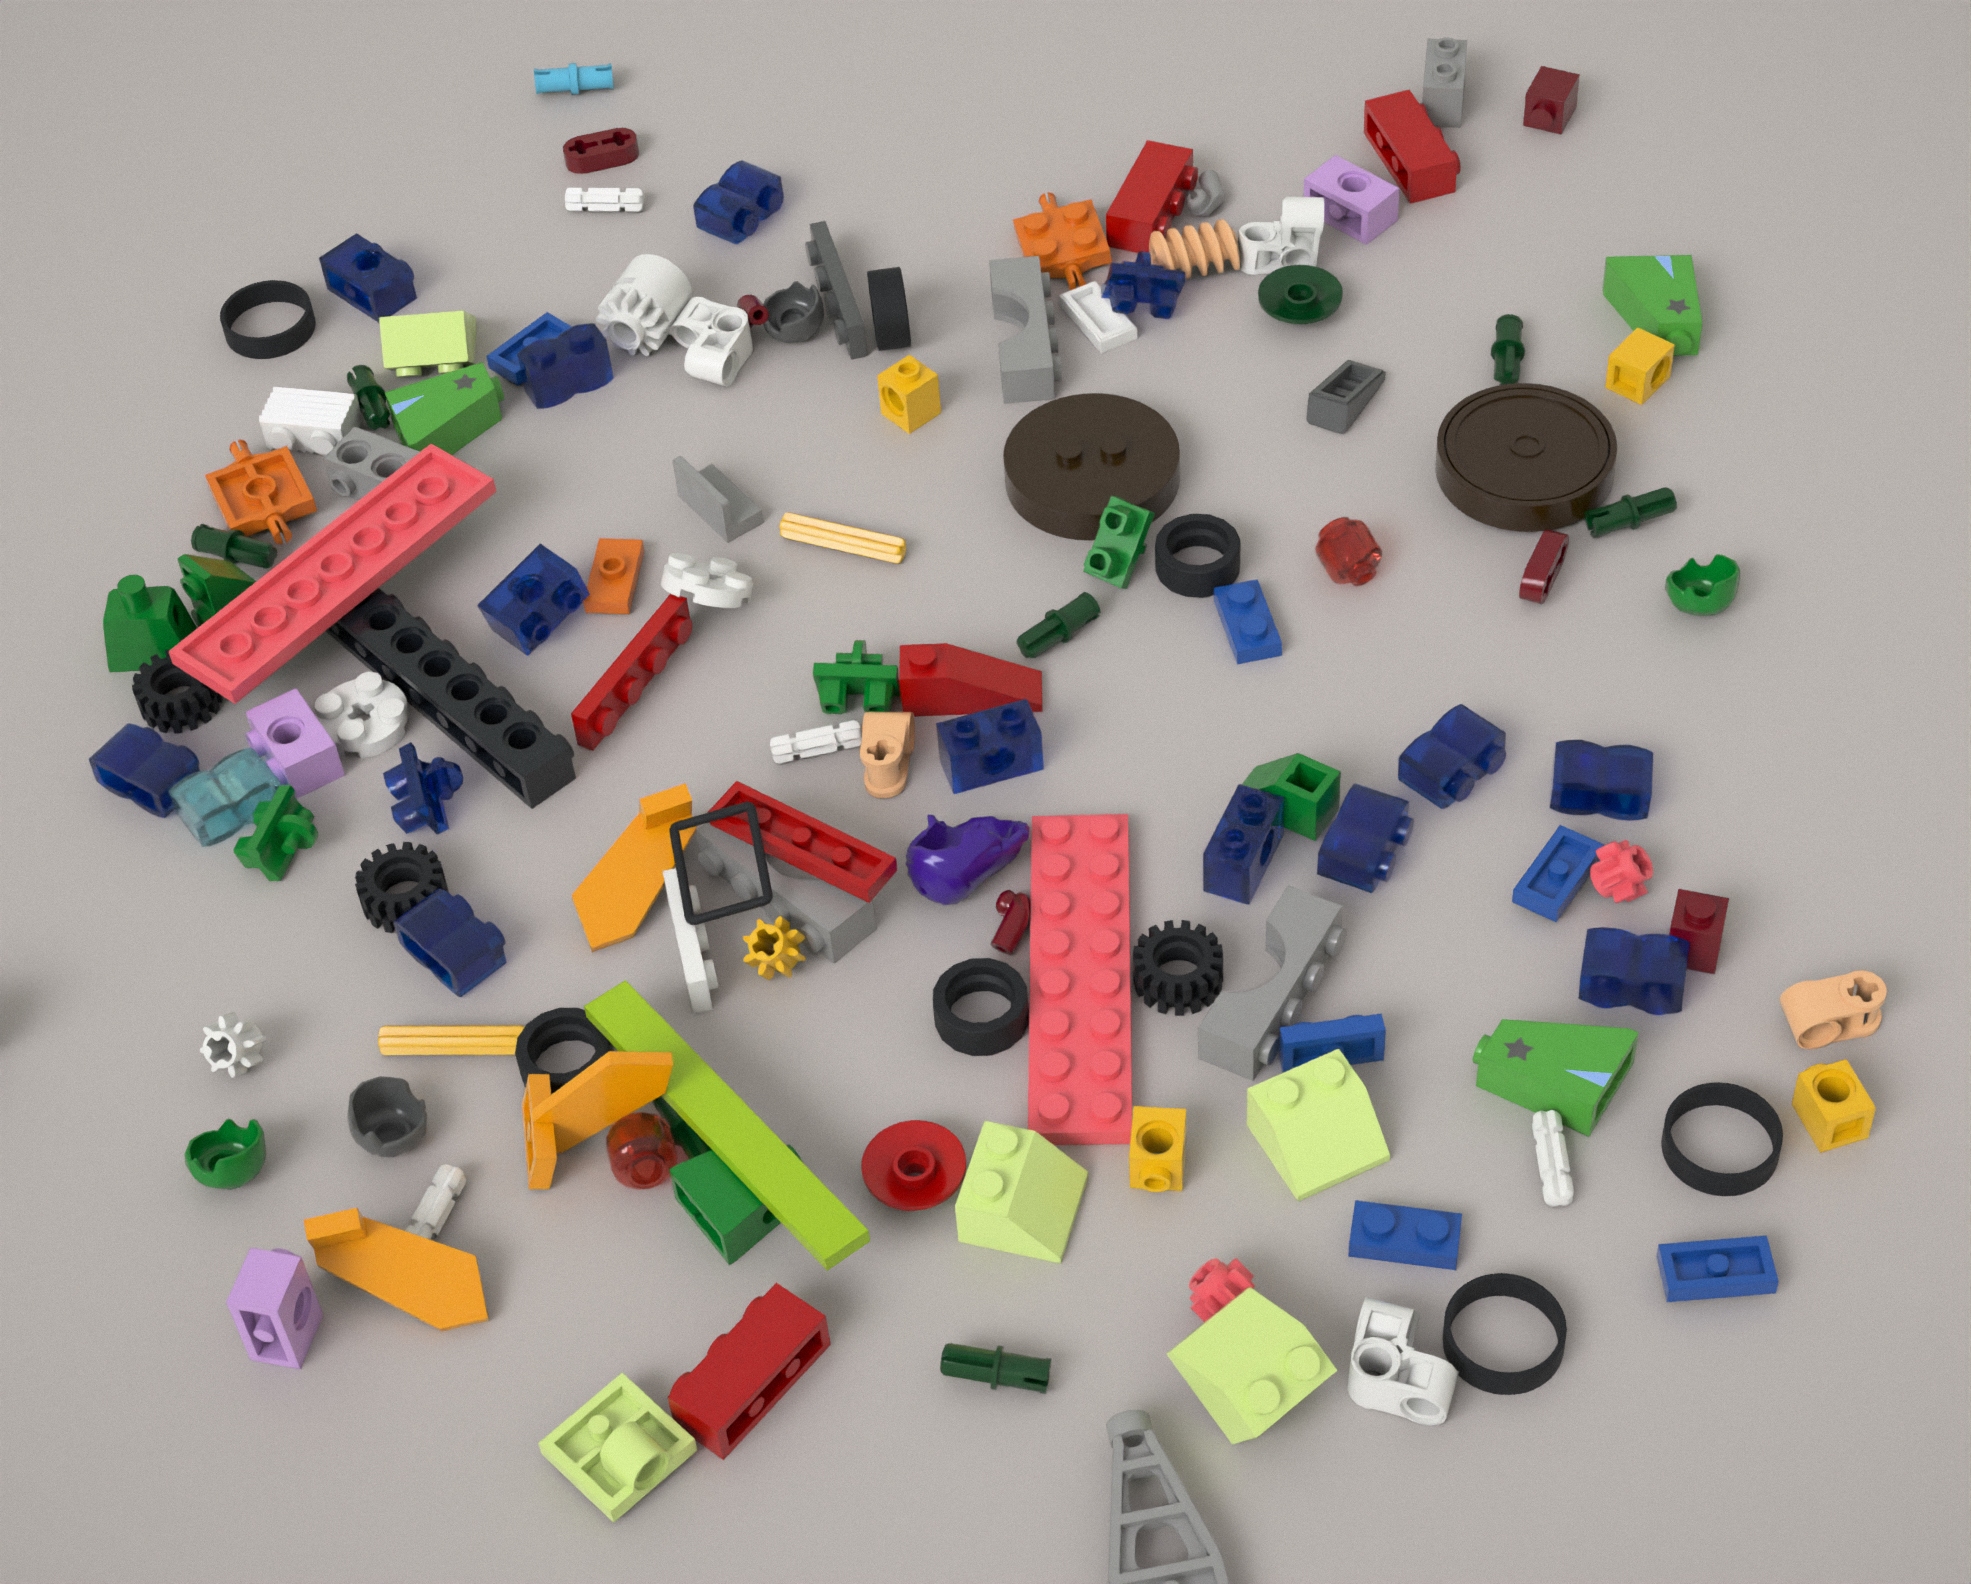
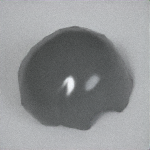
(794, 313)
(386, 1116)

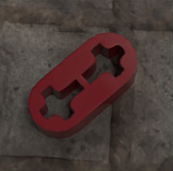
(601, 150)
(1543, 566)

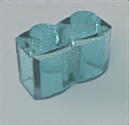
(223, 799)

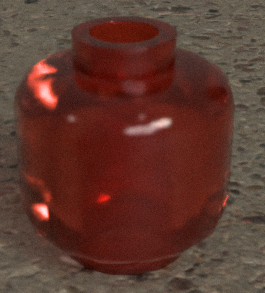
(1348, 551)
(641, 1150)

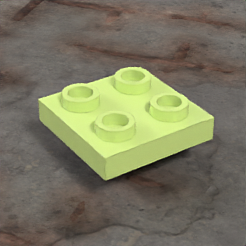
(618, 1447)

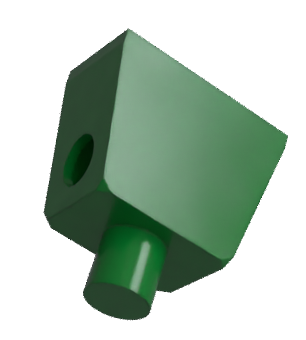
(142, 623)
(722, 1204)

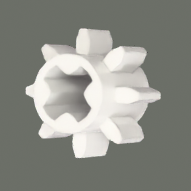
(232, 1044)

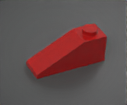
(959, 681)

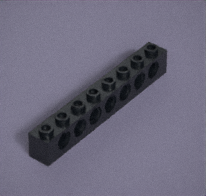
(457, 697)

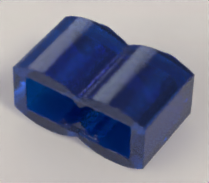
(738, 202)
(565, 365)
(1452, 756)
(143, 767)
(1601, 780)
(1364, 838)
(451, 941)
(1633, 970)

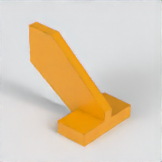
(630, 874)
(586, 1104)
(400, 1268)

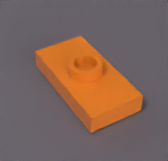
(614, 576)

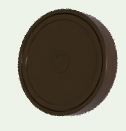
(1082, 451)
(1525, 457)

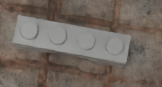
(1027, 358)
(823, 913)
(1245, 1026)

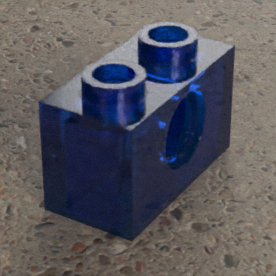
(368, 277)
(534, 599)
(990, 746)
(1243, 844)

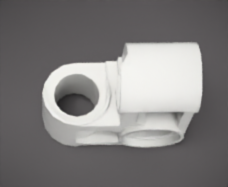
(1283, 242)
(715, 339)
(1412, 1381)

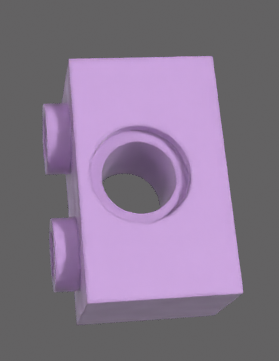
(1353, 199)
(293, 743)
(275, 1307)

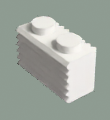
(308, 419)

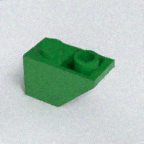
(211, 584)
(1308, 789)

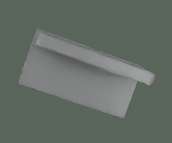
(716, 500)

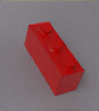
(1410, 146)
(1150, 196)
(749, 1370)

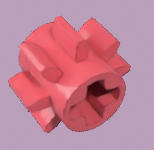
(1621, 871)
(1217, 1285)

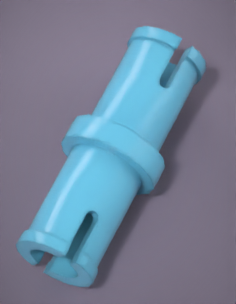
(573, 78)

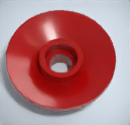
(909, 1149)

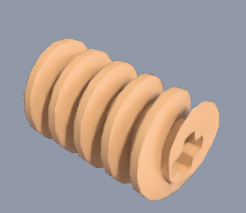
(1195, 248)

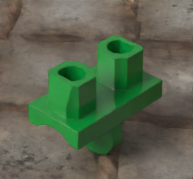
(1118, 542)
(856, 675)
(280, 831)

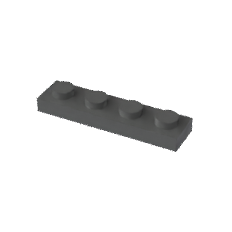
(839, 297)

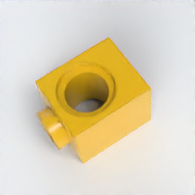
(1639, 366)
(909, 394)
(1833, 1105)
(1157, 1131)

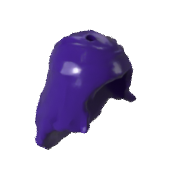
(955, 860)

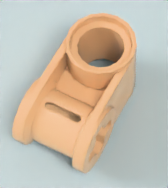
(886, 751)
(1828, 1011)

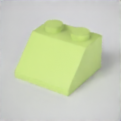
(428, 341)
(1316, 1124)
(1019, 1194)
(1250, 1365)

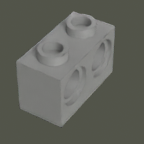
(1444, 81)
(364, 462)

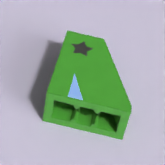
(1657, 297)
(446, 409)
(1556, 1067)

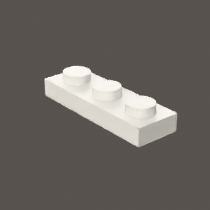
(691, 941)

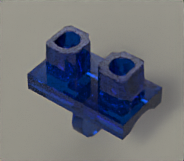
(1143, 283)
(427, 786)

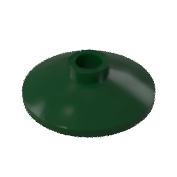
(1300, 294)

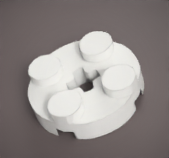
(711, 583)
(364, 696)

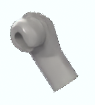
(1208, 197)

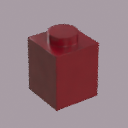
(1551, 100)
(1701, 922)

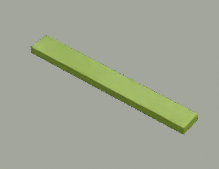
(733, 1130)

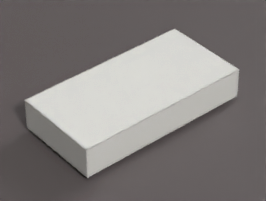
(1096, 319)

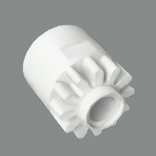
(644, 304)

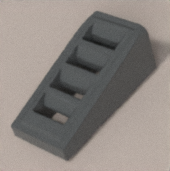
(1340, 401)

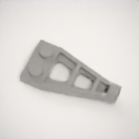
(1139, 1456)

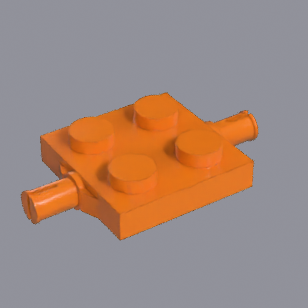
(1064, 239)
(261, 492)

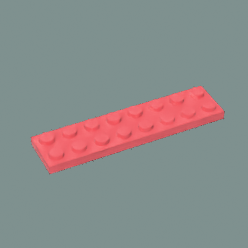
(331, 573)
(1080, 980)

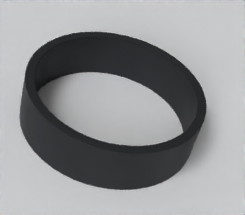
(262, 293)
(1730, 1096)
(1511, 1286)

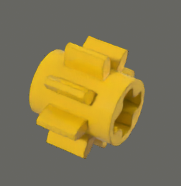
(785, 947)

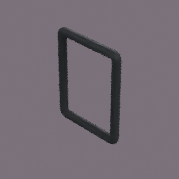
(759, 854)

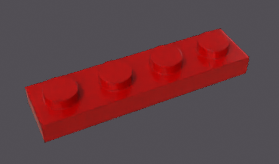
(631, 672)
(808, 843)

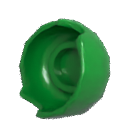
(1702, 588)
(227, 1155)

